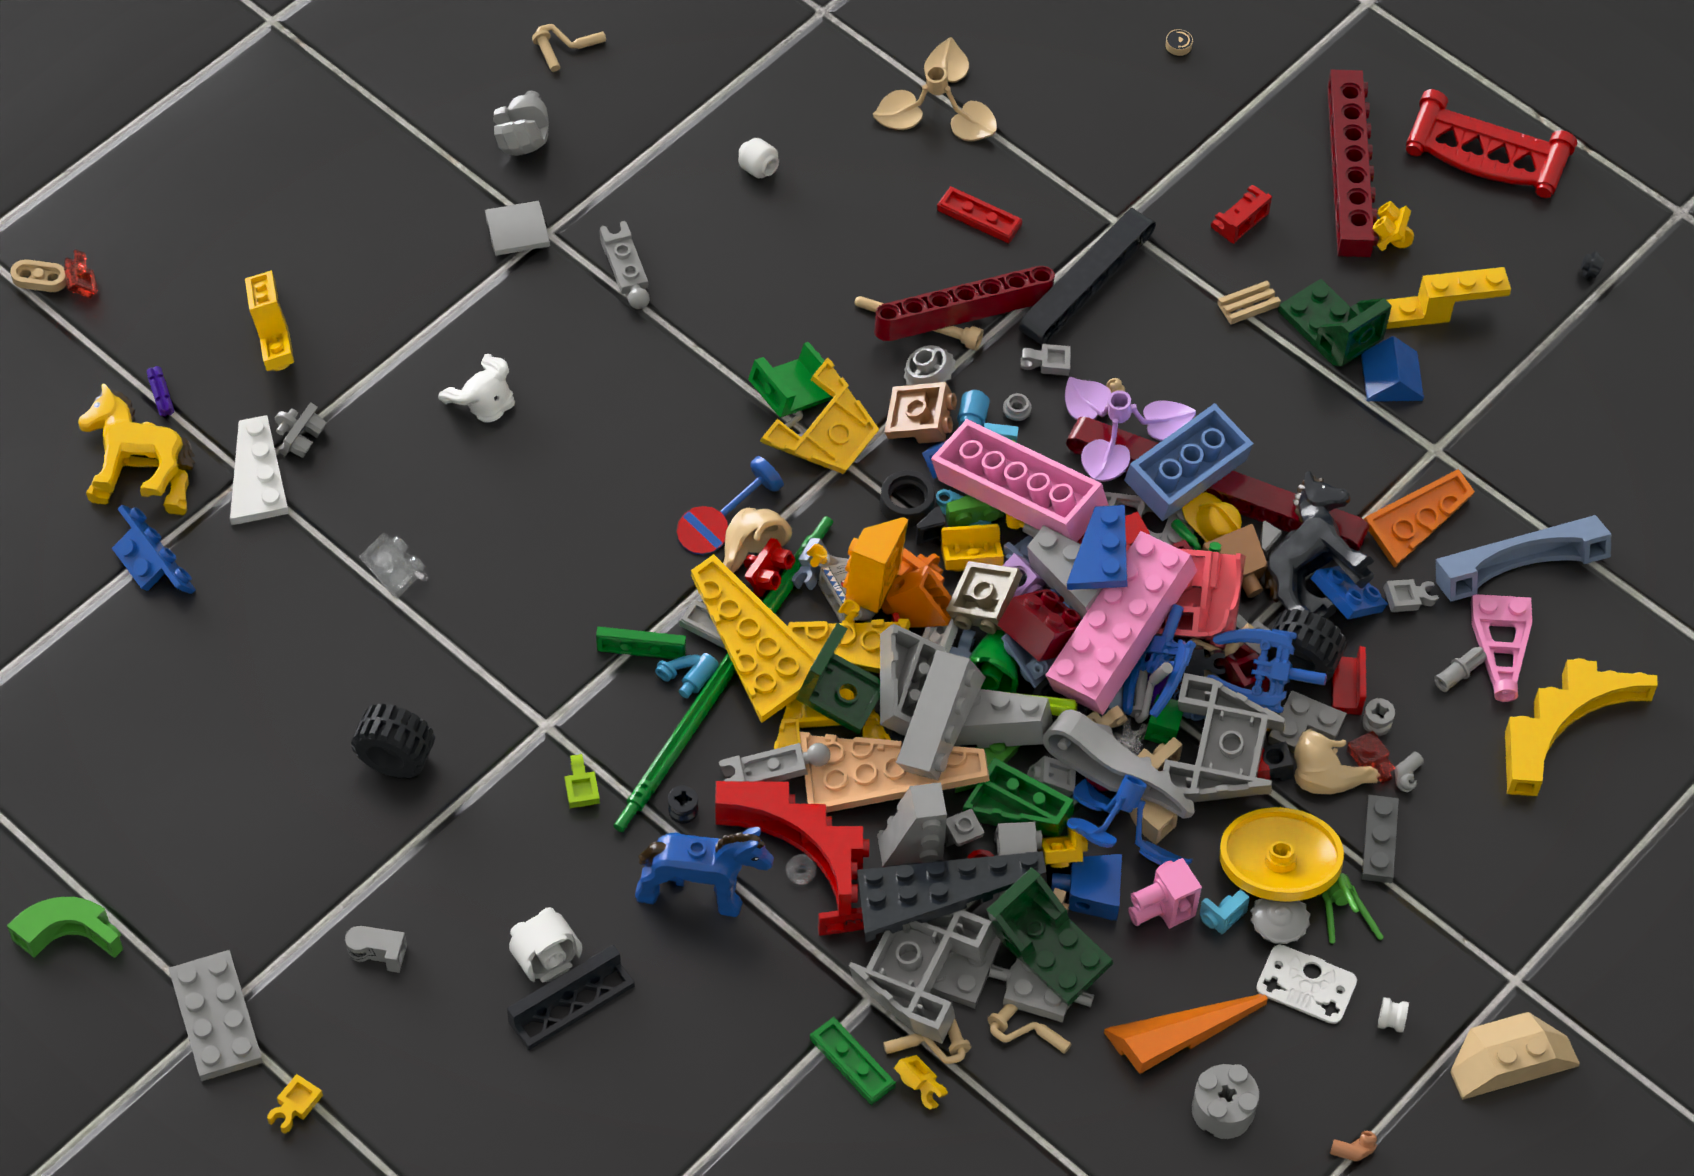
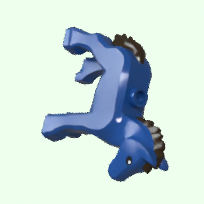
(703, 861)

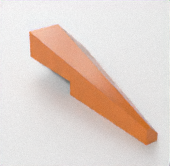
(1160, 1037)

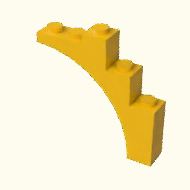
(1555, 709)

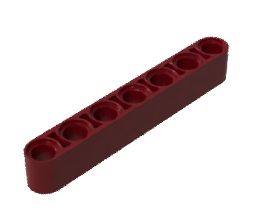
(962, 303)

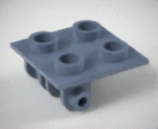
(1030, 668)

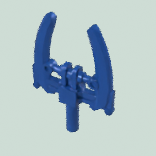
(1161, 650)
(1278, 670)

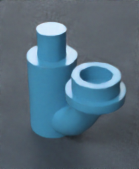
(697, 676)

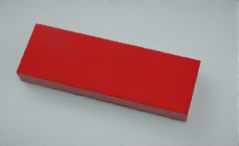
(979, 214)

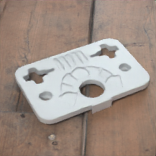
(1303, 992)

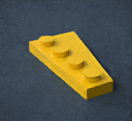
(858, 645)

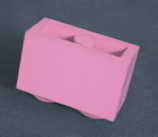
(1171, 896)

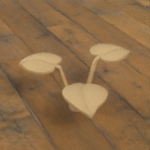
(944, 65)

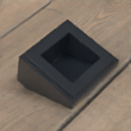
(930, 527)

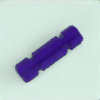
(160, 391)

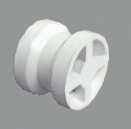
(1393, 1015)

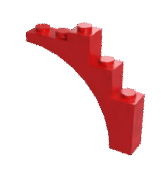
(805, 826)

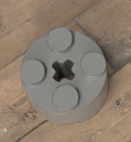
(1225, 1100)

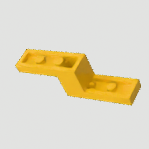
(1440, 293)
(269, 321)

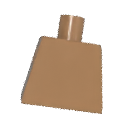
(1247, 543)

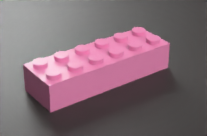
(1018, 480)
(1121, 624)

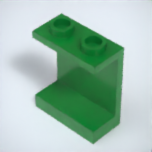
(789, 385)

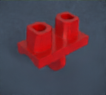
(765, 567)

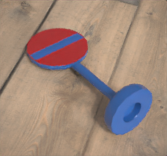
(704, 527)

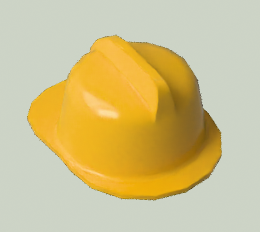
(1211, 516)

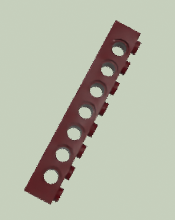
(1351, 163)

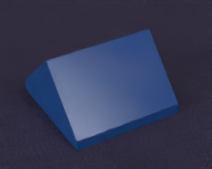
(1392, 372)

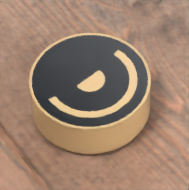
(1179, 42)

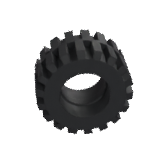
(1317, 643)
(393, 740)

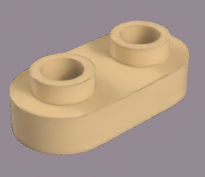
(39, 274)

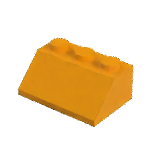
(875, 563)

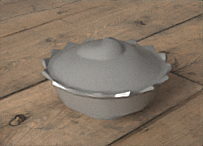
(929, 365)
(1280, 920)

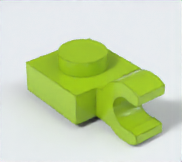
(581, 786)

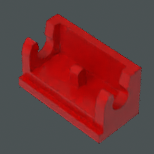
(1243, 214)

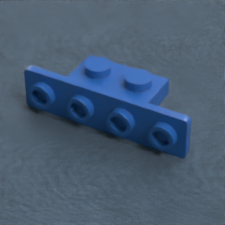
(146, 556)

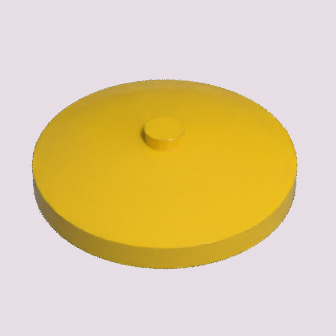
(1281, 854)

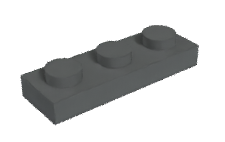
(1380, 839)

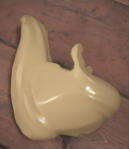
(751, 532)
(1320, 768)

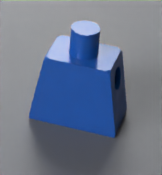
(1093, 885)

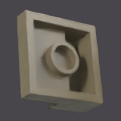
(983, 595)

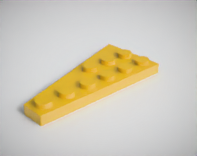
(760, 645)

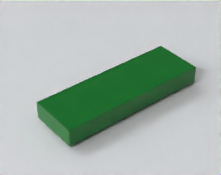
(640, 643)
(852, 1060)

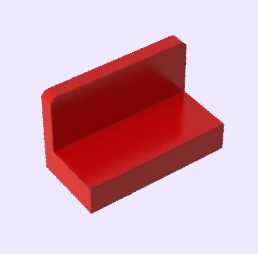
(1350, 684)

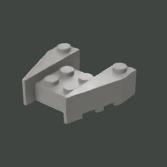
(1228, 745)
(910, 962)

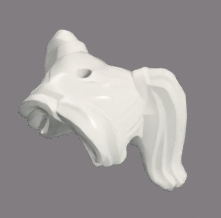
(481, 390)

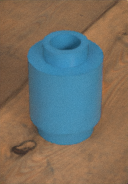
(973, 407)

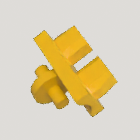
(1393, 226)

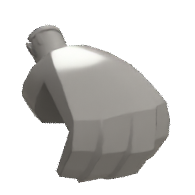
(522, 125)

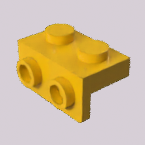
(971, 543)
(1064, 849)

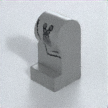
(378, 945)

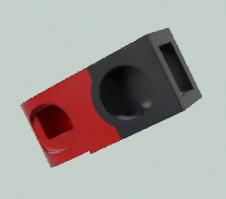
(1276, 762)

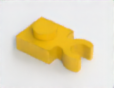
(295, 1100)

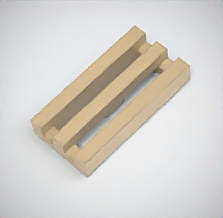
(1246, 298)

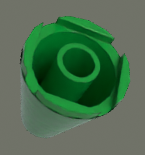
(996, 664)

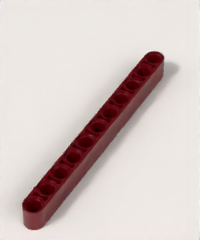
(1246, 494)

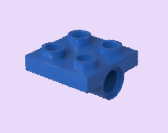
(1346, 595)

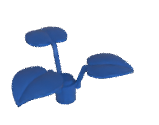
(1126, 799)

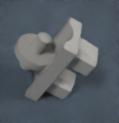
(294, 440)

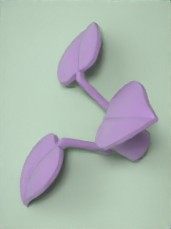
(1089, 399)

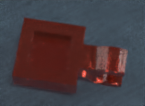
(78, 276)
(1370, 751)

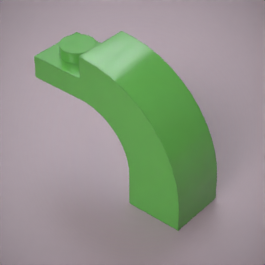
(60, 917)

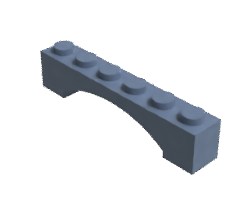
(1576, 541)

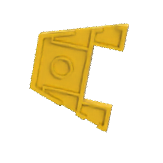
(836, 434)
(801, 716)

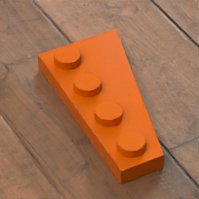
(1412, 519)

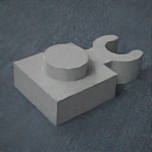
(1406, 596)

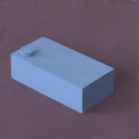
(1188, 462)

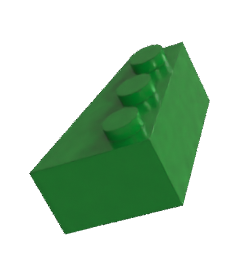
(1019, 799)

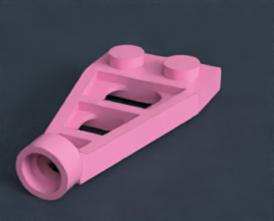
(1502, 612)

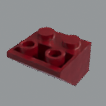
(1040, 623)

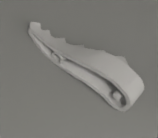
(1106, 761)

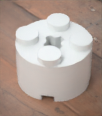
(544, 945)

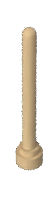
(970, 336)

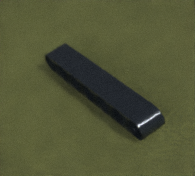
(1087, 276)

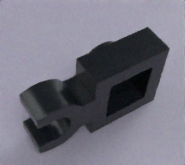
(1201, 662)

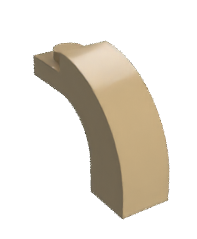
(1156, 819)

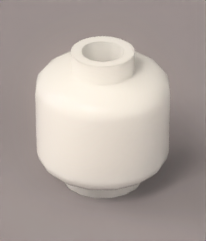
(758, 158)

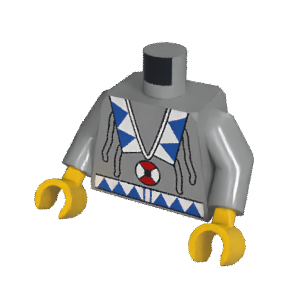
(831, 583)

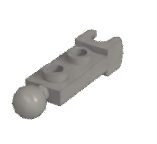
(626, 265)
(775, 764)

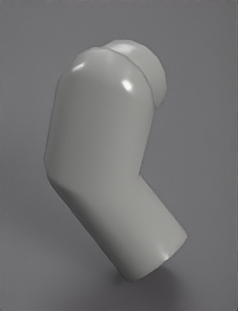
(1404, 772)

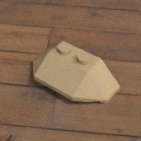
(1510, 1054)

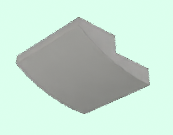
(517, 228)

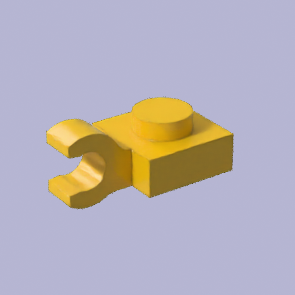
(919, 1076)

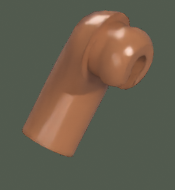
(1358, 1149)

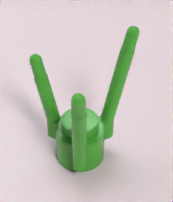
(1344, 893)

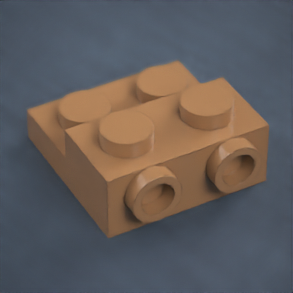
(921, 412)

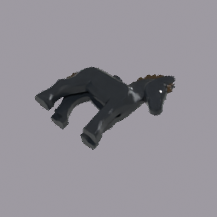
(1313, 547)

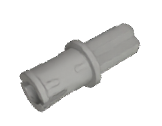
(1460, 668)

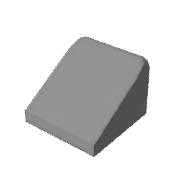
(1269, 539)

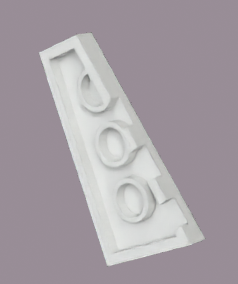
(257, 477)

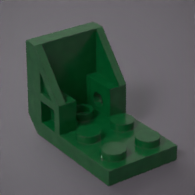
(1333, 325)
(1043, 937)

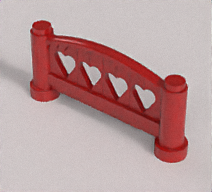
(1435, 120)

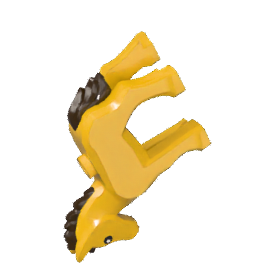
(137, 446)

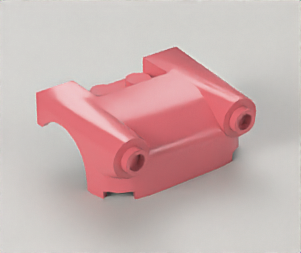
(1211, 596)

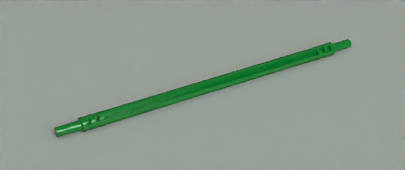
(705, 699)

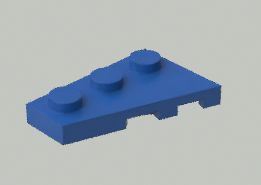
(1103, 552)

